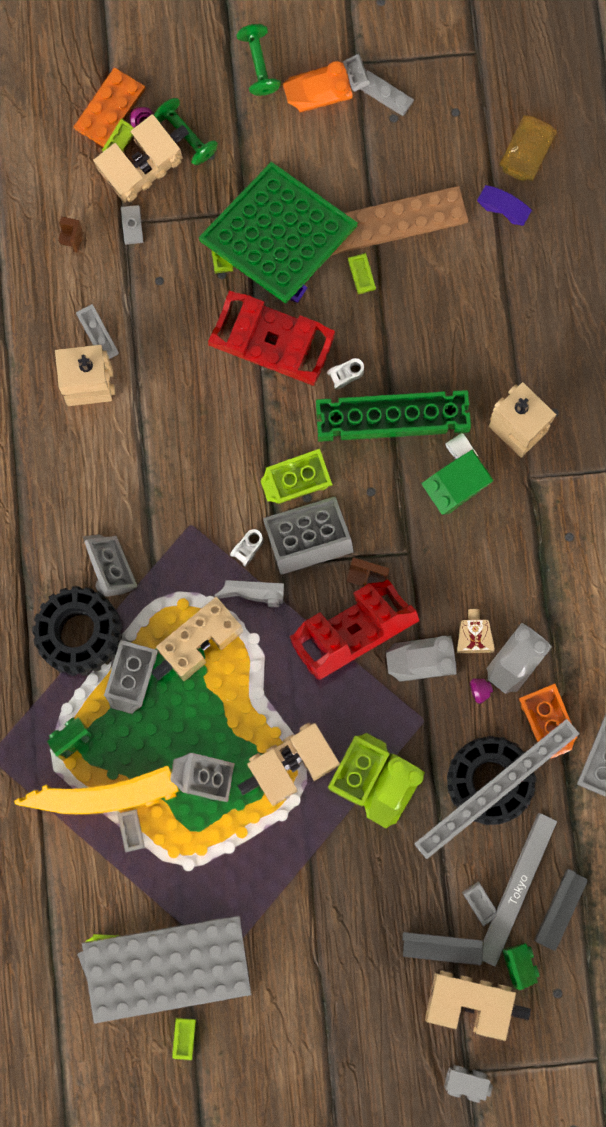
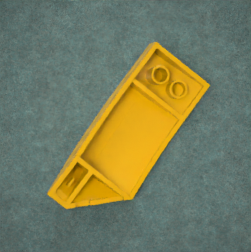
(104, 799)

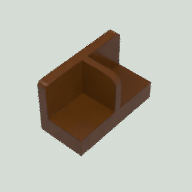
(70, 233)
(364, 572)

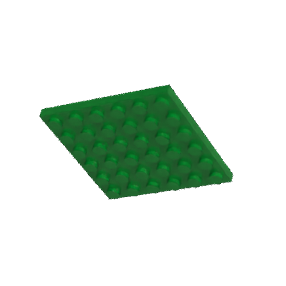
(278, 232)

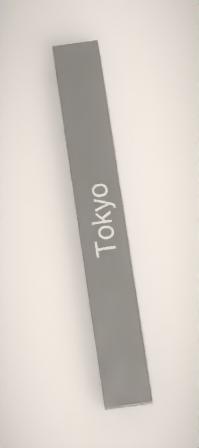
(517, 888)

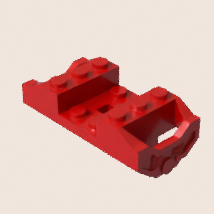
(289, 333)
(354, 629)

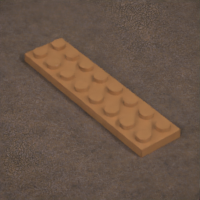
(405, 218)

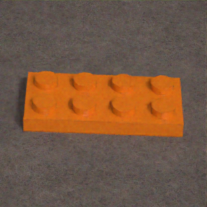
(109, 106)

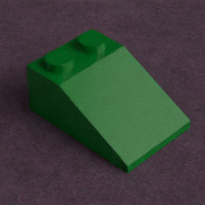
(457, 482)
(69, 739)
(520, 966)

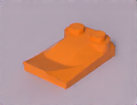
(318, 87)
(544, 713)

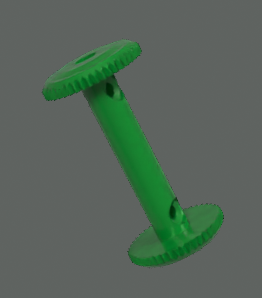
(252, 34)
(202, 154)

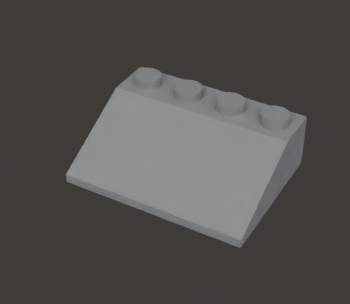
(308, 535)

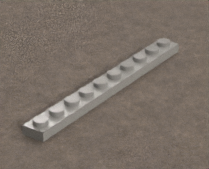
(496, 789)

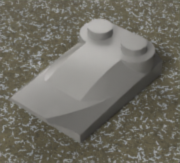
(109, 565)
(256, 591)
(421, 659)
(517, 659)
(130, 676)
(203, 776)

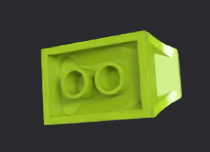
(296, 477)
(359, 768)
(392, 790)

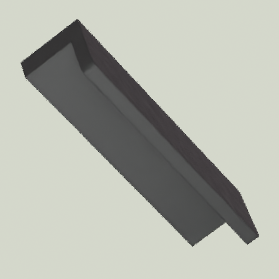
(561, 910)
(443, 948)

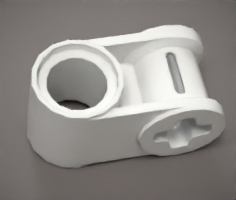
(345, 374)
(459, 446)
(247, 548)

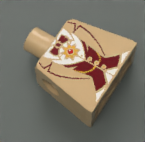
(474, 634)

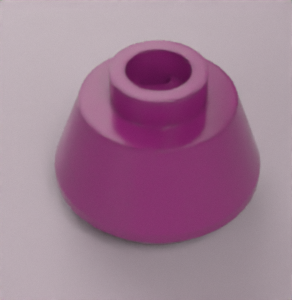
(139, 115)
(480, 689)

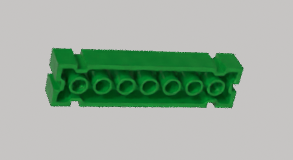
(393, 415)

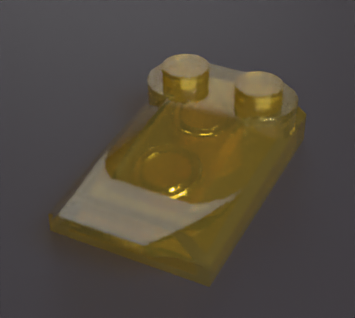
(528, 148)

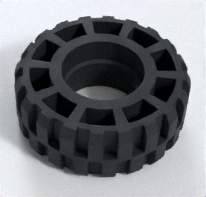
(61, 609)
(470, 758)

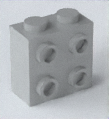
(473, 1085)

